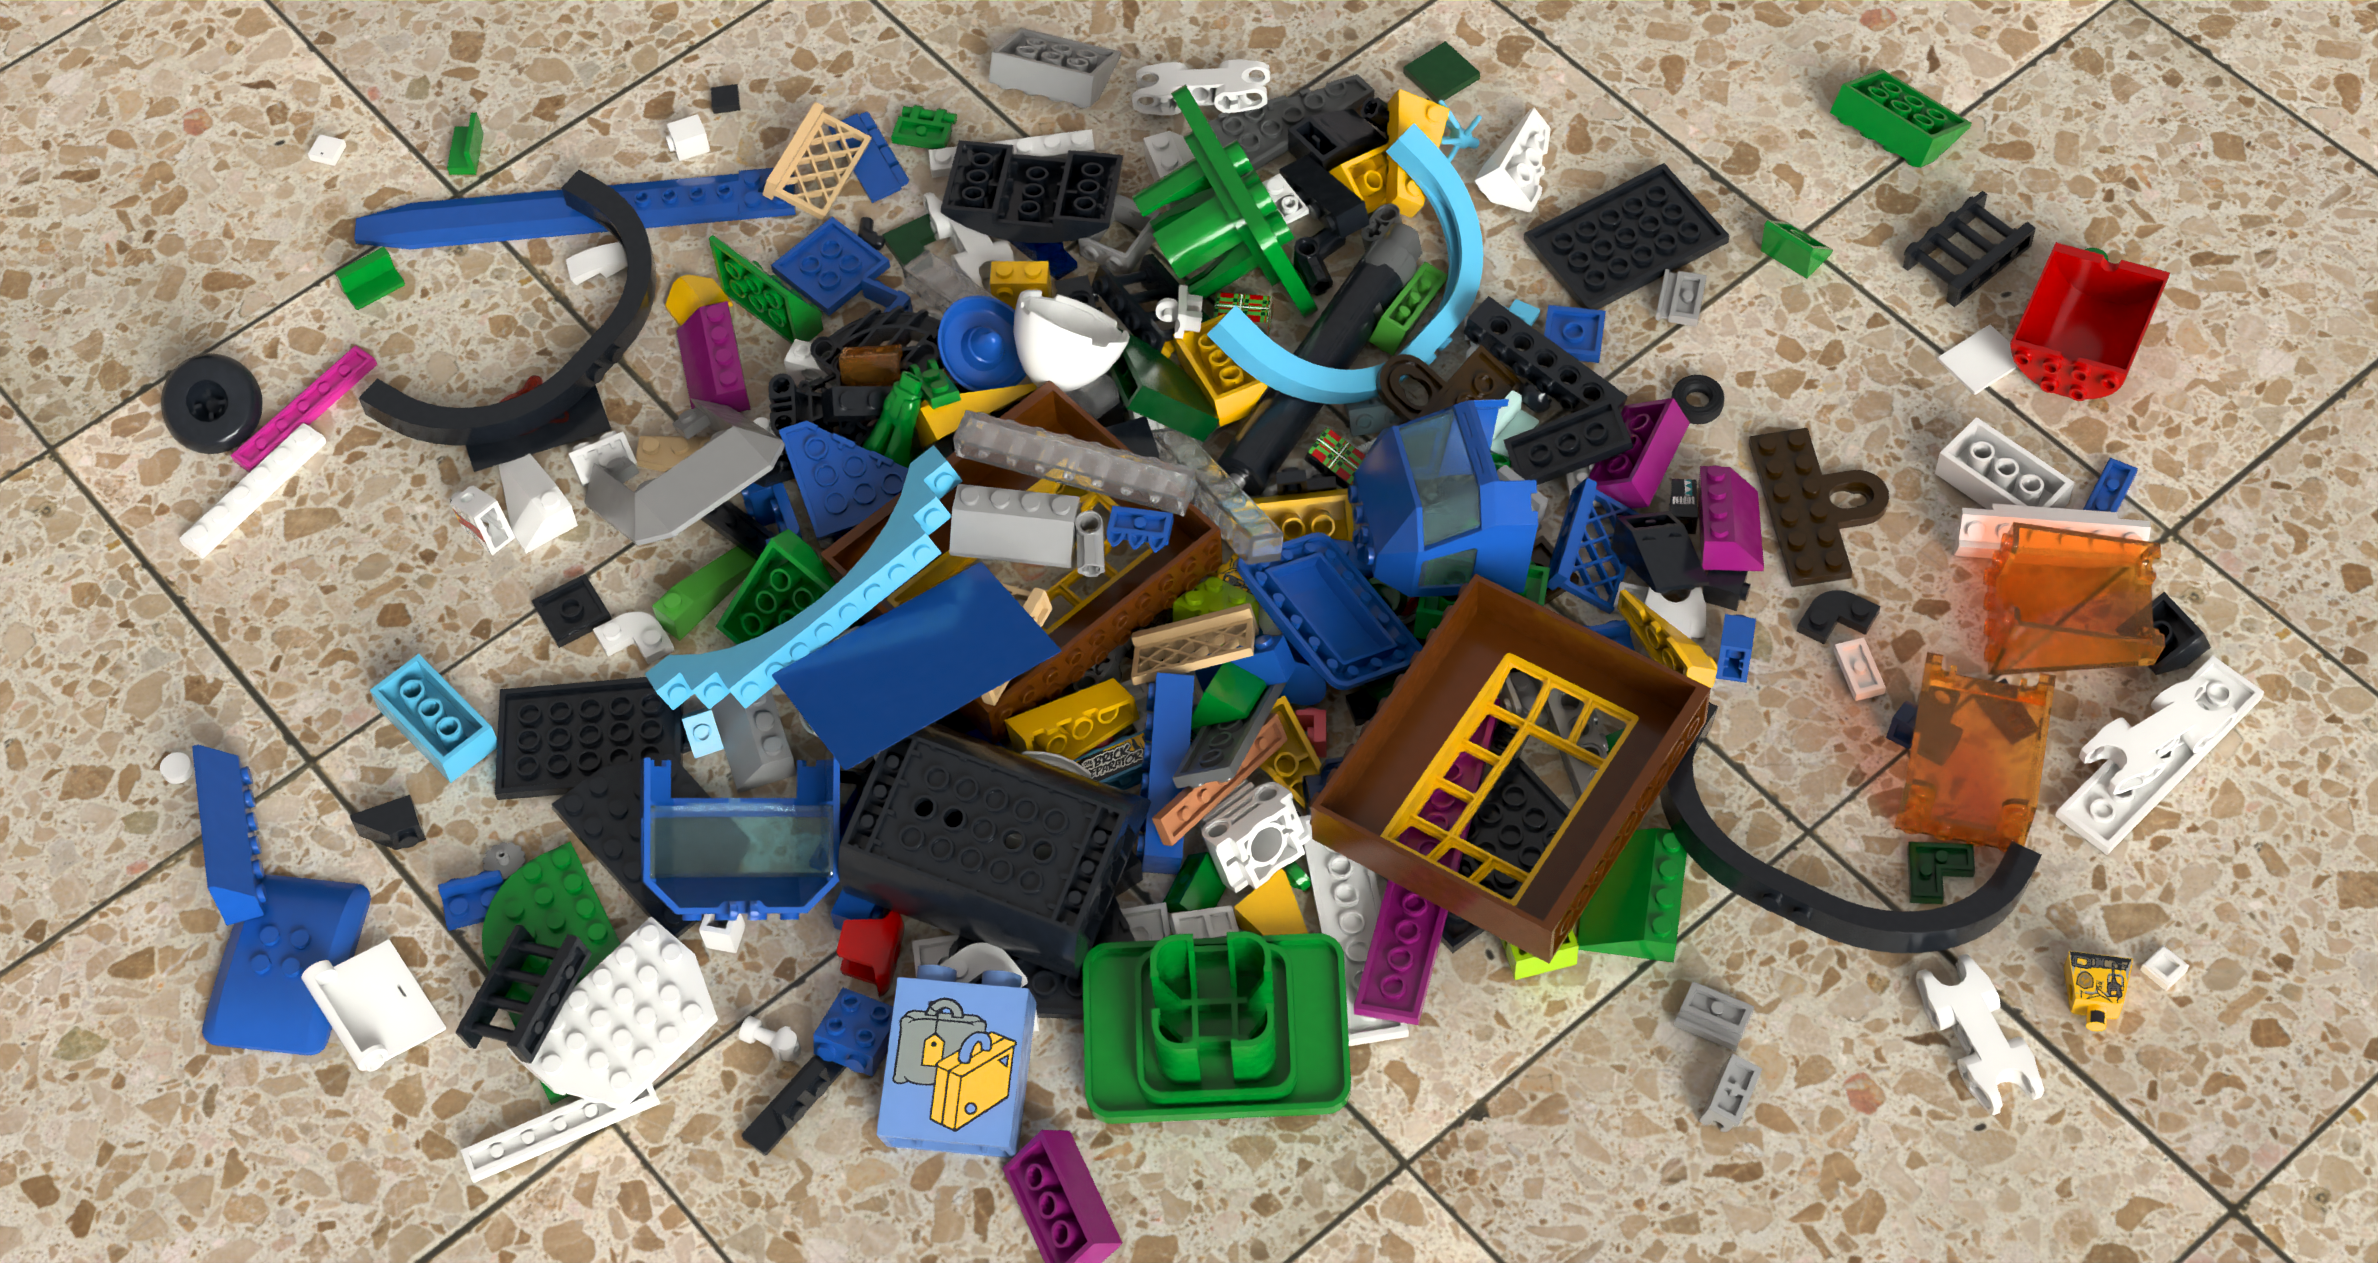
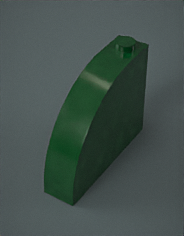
(1162, 390)

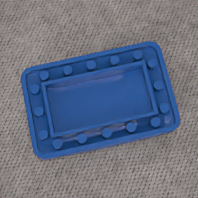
(1330, 612)
(259, 984)

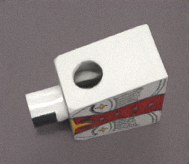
(475, 507)

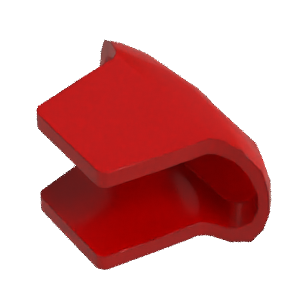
(871, 949)

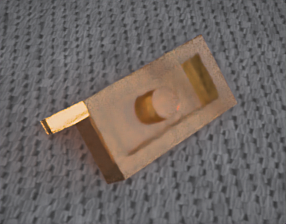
(870, 365)

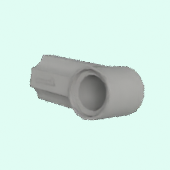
(1090, 544)

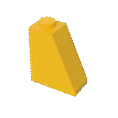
(1271, 909)

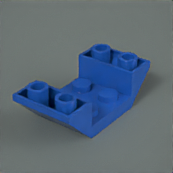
(770, 506)

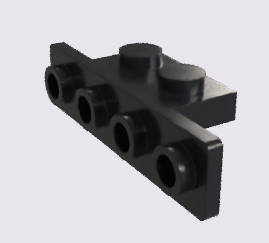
(791, 1104)

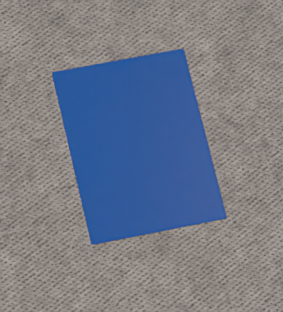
(914, 665)

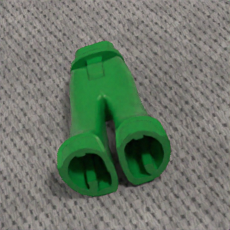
(897, 421)

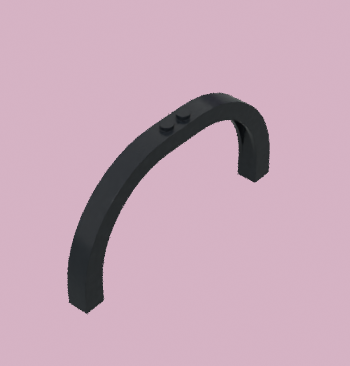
(575, 378)
(1824, 912)

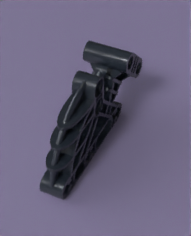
(802, 403)

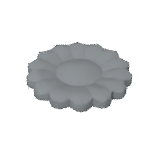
(505, 858)

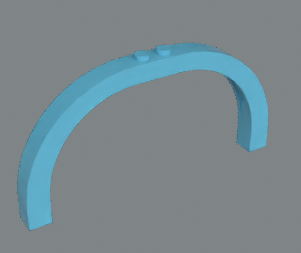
(1311, 382)

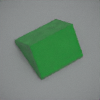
(1793, 247)
(1228, 696)

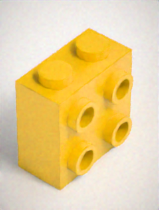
(1013, 277)

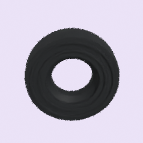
(1704, 385)

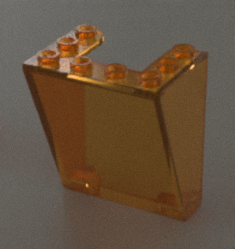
(2069, 602)
(1974, 757)

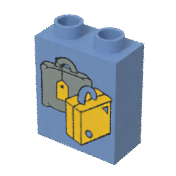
(957, 1063)

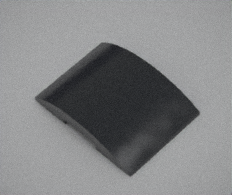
(1031, 195)

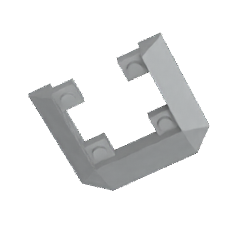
(692, 488)

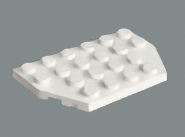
(626, 1020)

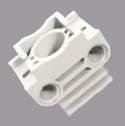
(1253, 834)

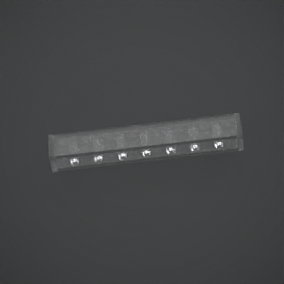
(1075, 462)
(1222, 500)

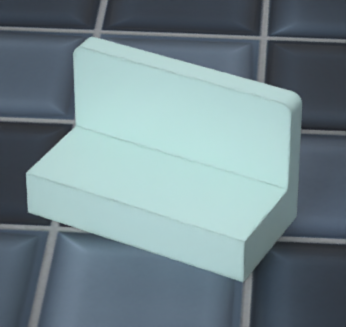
(1510, 422)

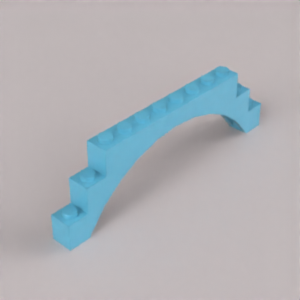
(890, 561)

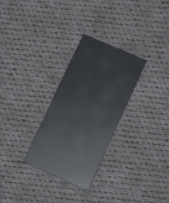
(584, 420)

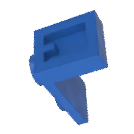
(885, 296)

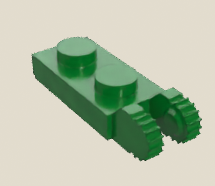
(936, 385)

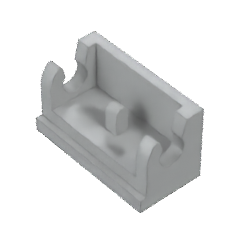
(1731, 1093)

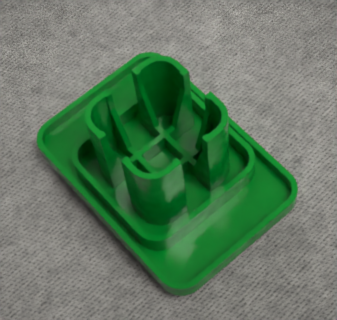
(1222, 217)
(1215, 1028)

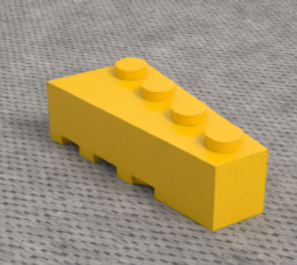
(1431, 119)
(1075, 721)

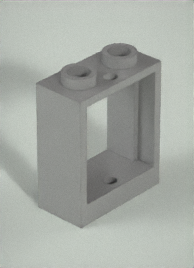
(1127, 213)

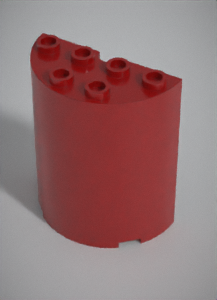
(2085, 322)

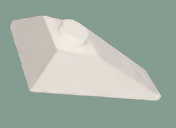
(1516, 166)
(534, 503)

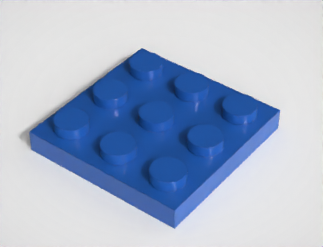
(830, 265)

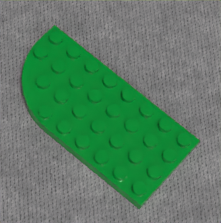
(550, 900)

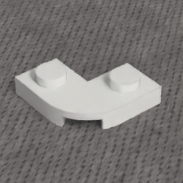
(638, 629)
(981, 957)

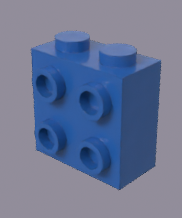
(854, 1032)

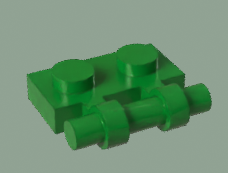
(923, 127)

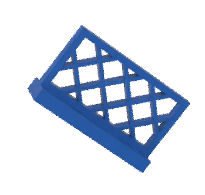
(1569, 542)

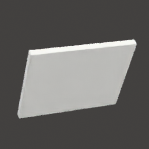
(1979, 359)

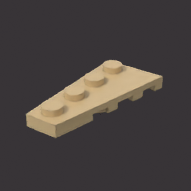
(665, 452)

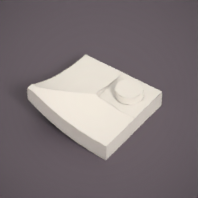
(1204, 922)

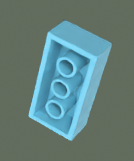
(434, 718)

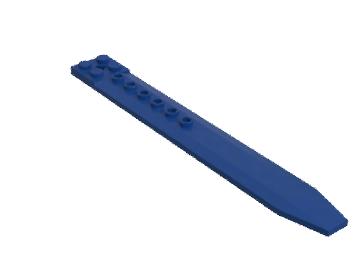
(547, 215)

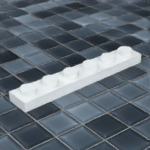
(1045, 146)
(252, 490)
(547, 1133)

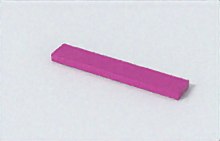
(305, 407)

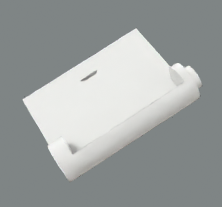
(369, 1009)

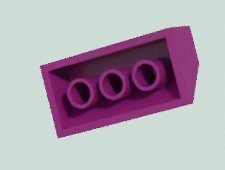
(713, 358)
(1655, 435)
(1728, 521)
(1061, 1200)

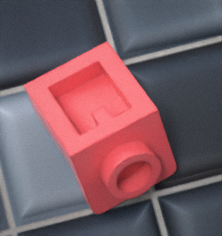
(1315, 723)

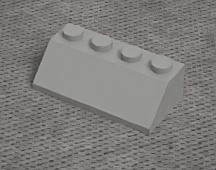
(1014, 525)
(754, 741)

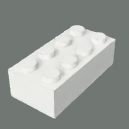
(2000, 471)

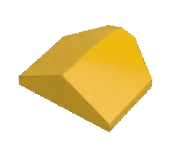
(690, 293)

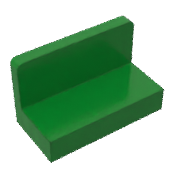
(466, 148)
(369, 278)
(1195, 885)

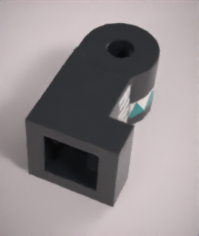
(1684, 502)

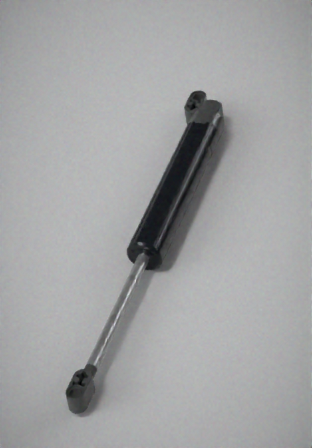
(1332, 343)

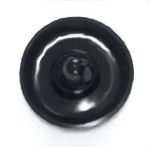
(211, 403)

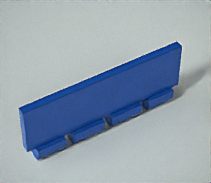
(878, 167)

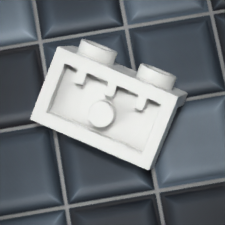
(601, 453)

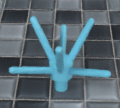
(1459, 136)

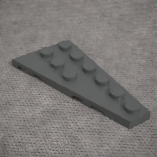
(1265, 130)

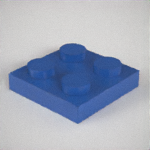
(1576, 331)

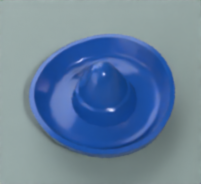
(979, 344)

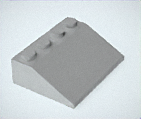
(1053, 67)

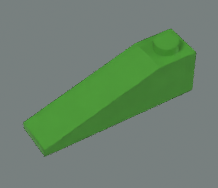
(1408, 308)
(701, 592)

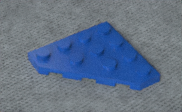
(838, 478)

